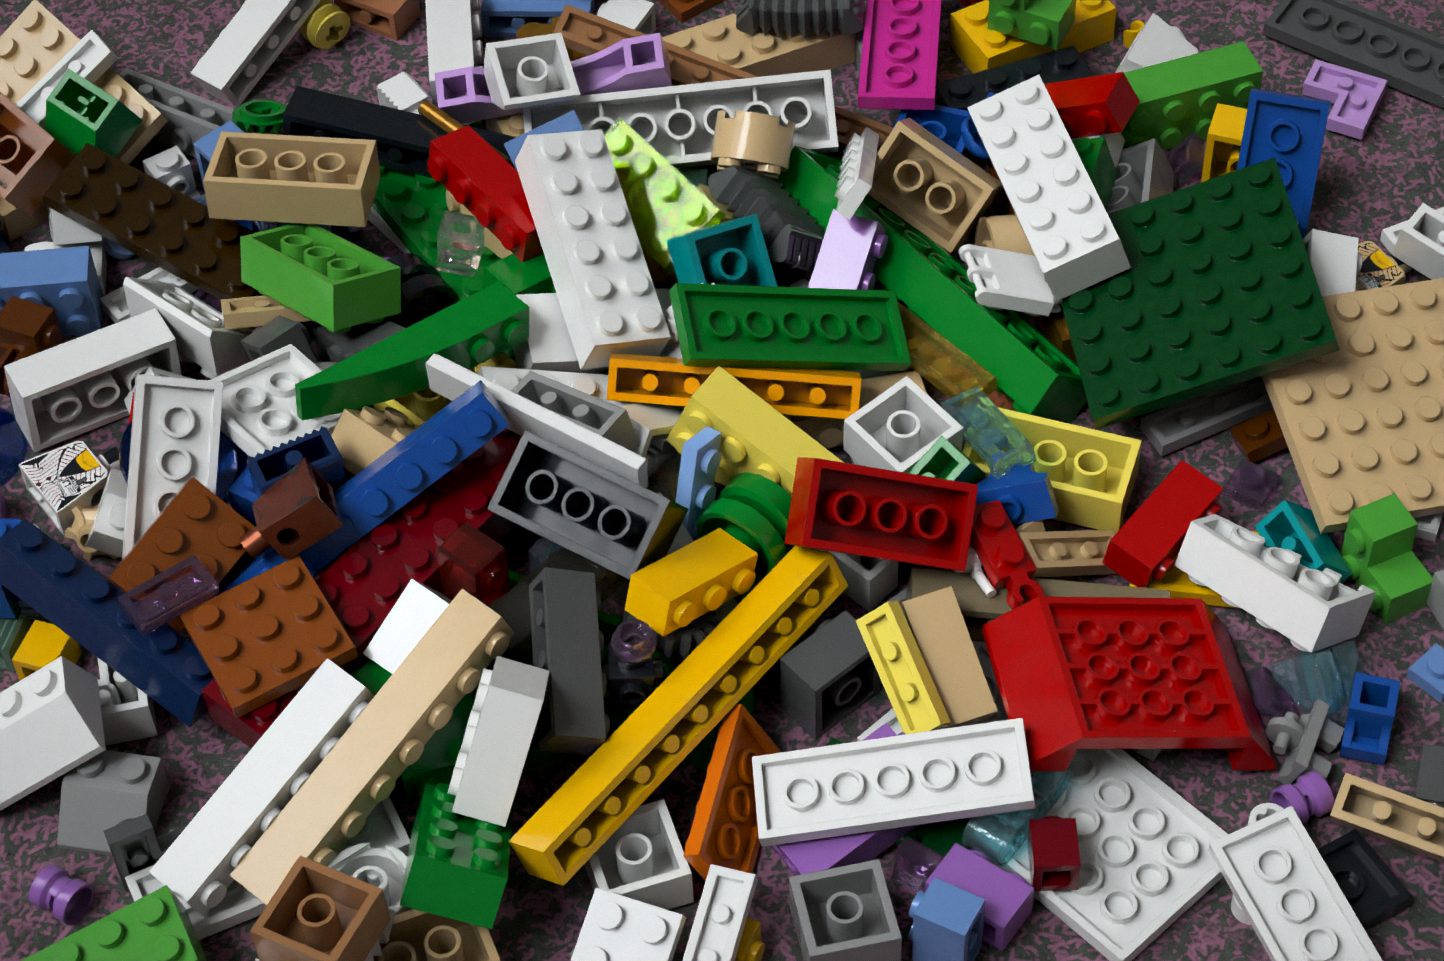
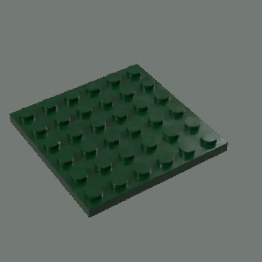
(1208, 299)

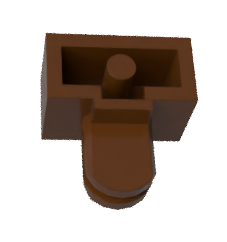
(24, 331)

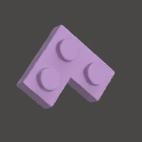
(1353, 95)

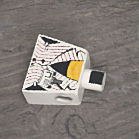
(68, 478)

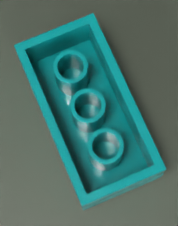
(723, 254)

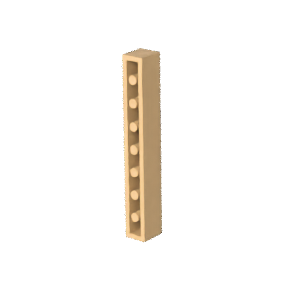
(378, 744)

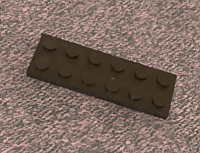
(151, 221)

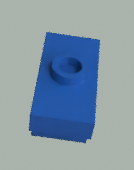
(1023, 494)
(1369, 718)

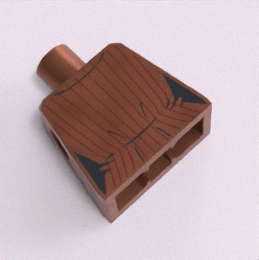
(293, 513)

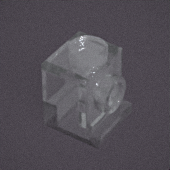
(459, 244)

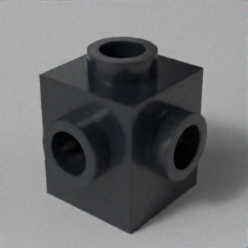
(631, 682)

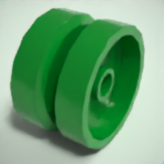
(754, 514)

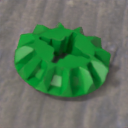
(259, 116)

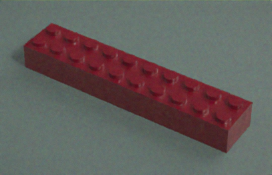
(380, 565)

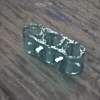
(1004, 833)

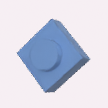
(1429, 672)

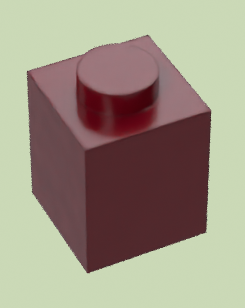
(1053, 854)

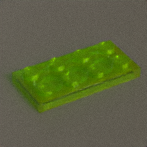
(656, 193)

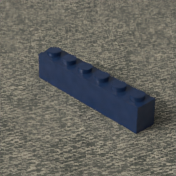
(89, 612)

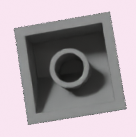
(105, 793)

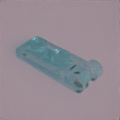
(989, 432)

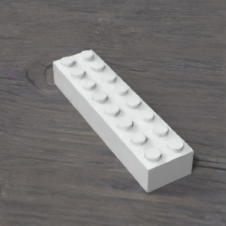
(683, 117)

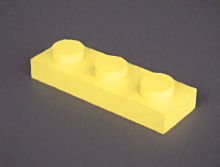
(902, 669)

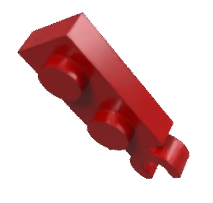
(1003, 553)

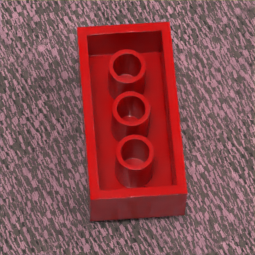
(881, 514)

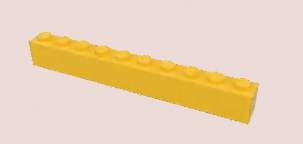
(677, 715)

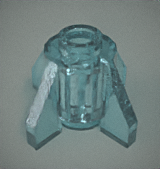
(1318, 675)

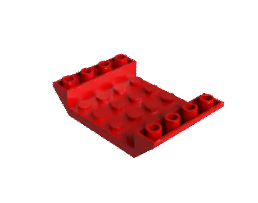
(1124, 679)

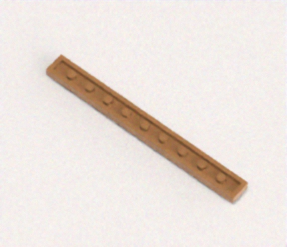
(592, 33)

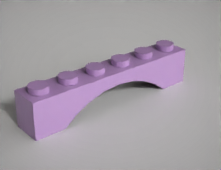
(624, 66)

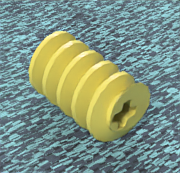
(325, 25)

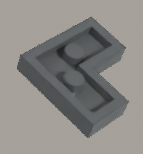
(136, 845)

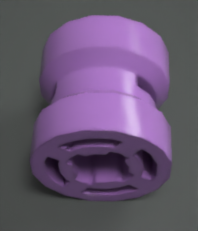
(1307, 796)
(58, 892)

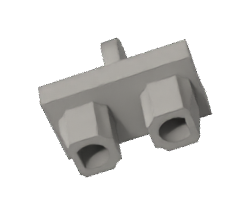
(1301, 739)

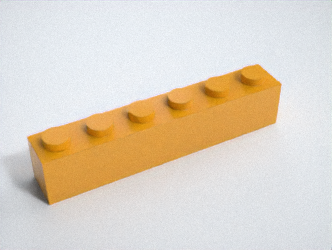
(786, 390)

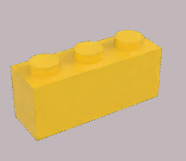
(691, 581)

